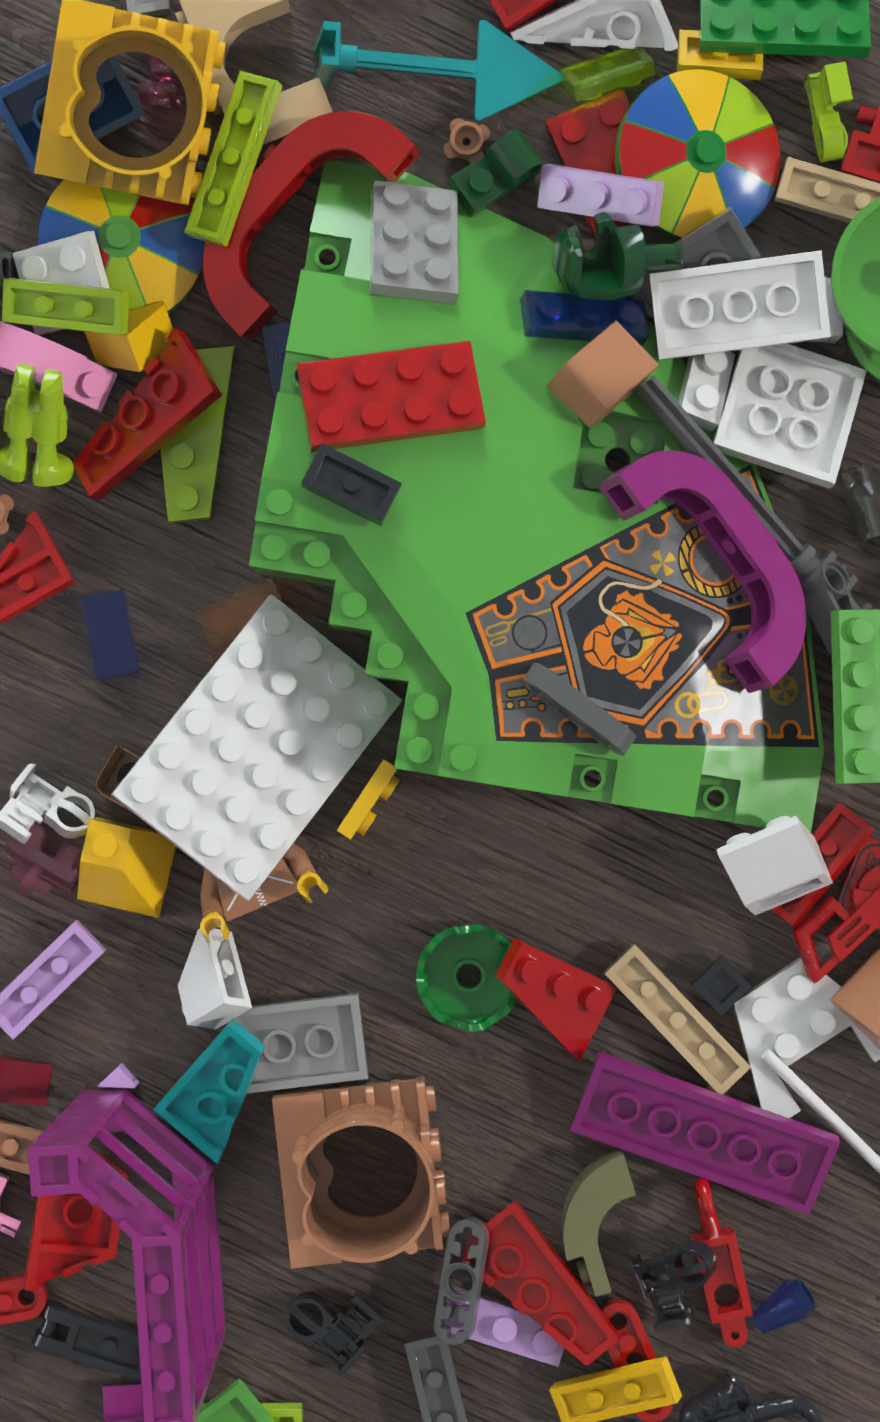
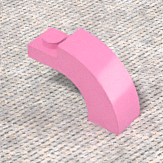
(82, 379)

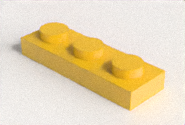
(616, 1391)

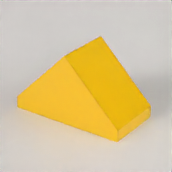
(145, 338)

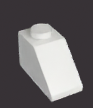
(213, 982)

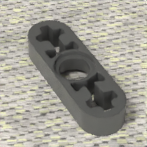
(578, 709)
(445, 1311)

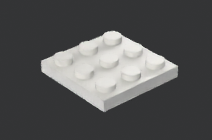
(790, 411)

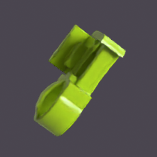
(823, 92)

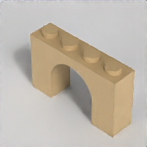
(231, 19)

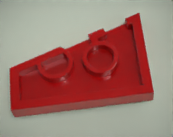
(557, 993)

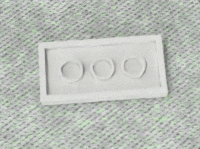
(740, 305)

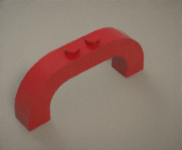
(275, 182)

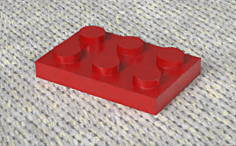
(588, 136)

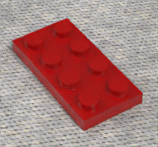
(391, 396)

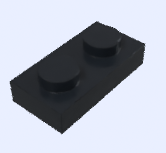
(351, 484)

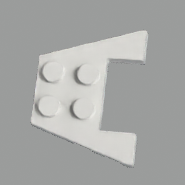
(791, 1020)

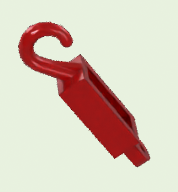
(728, 1270)

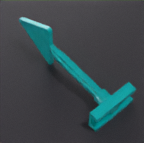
(501, 73)

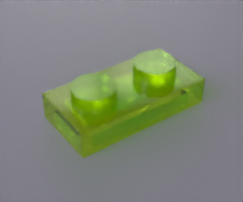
(607, 72)

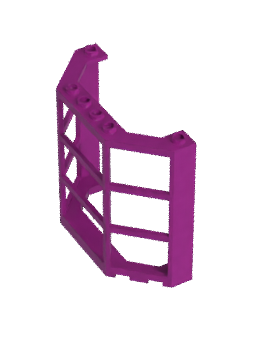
(172, 1260)

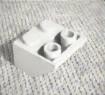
(774, 864)

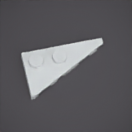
(602, 24)

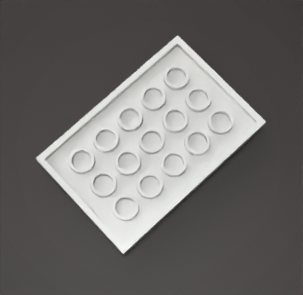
(257, 748)

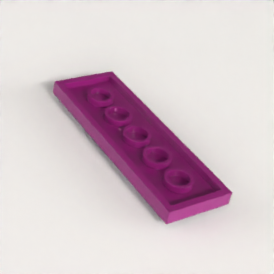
(704, 1133)

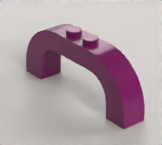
(741, 542)

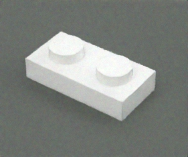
(706, 387)

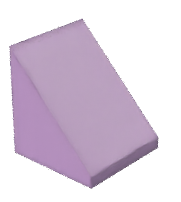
(120, 1078)

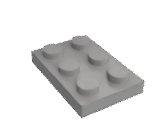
(414, 242)
(307, 1042)

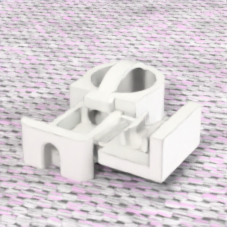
(38, 799)

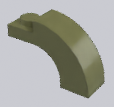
(587, 1202)

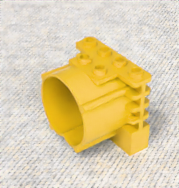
(84, 40)

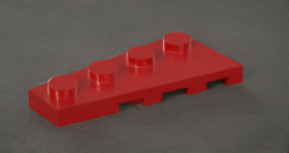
(150, 416)
(542, 1285)

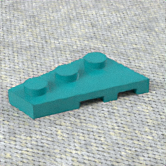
(213, 1089)

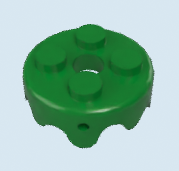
(444, 996)

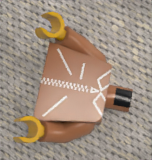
(290, 875)

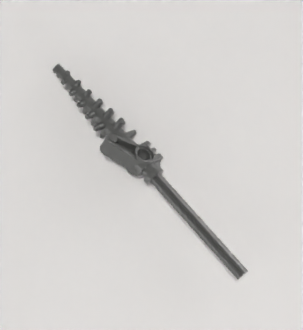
(822, 580)

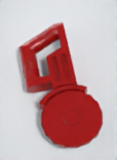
(847, 933)

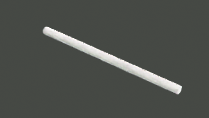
(822, 1109)

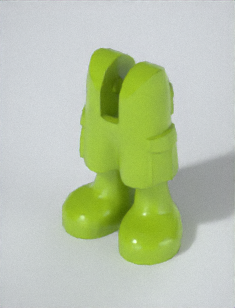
(36, 416)

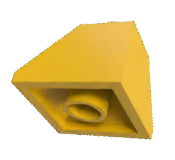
(125, 867)

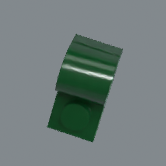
(496, 174)

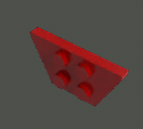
(69, 1236)

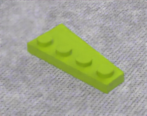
(193, 454)

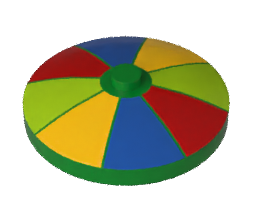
(706, 144)

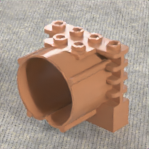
(314, 1224)

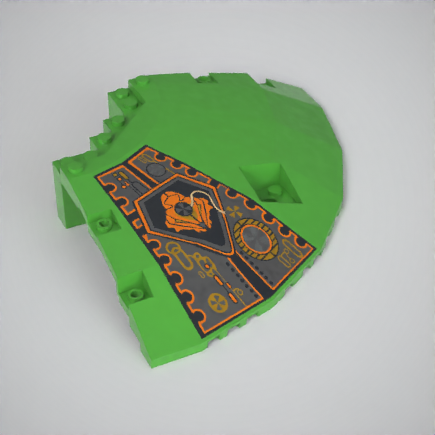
(519, 557)

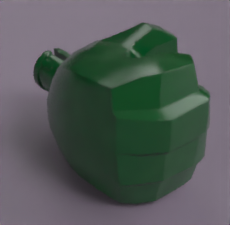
(615, 262)

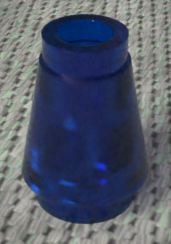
(784, 1306)

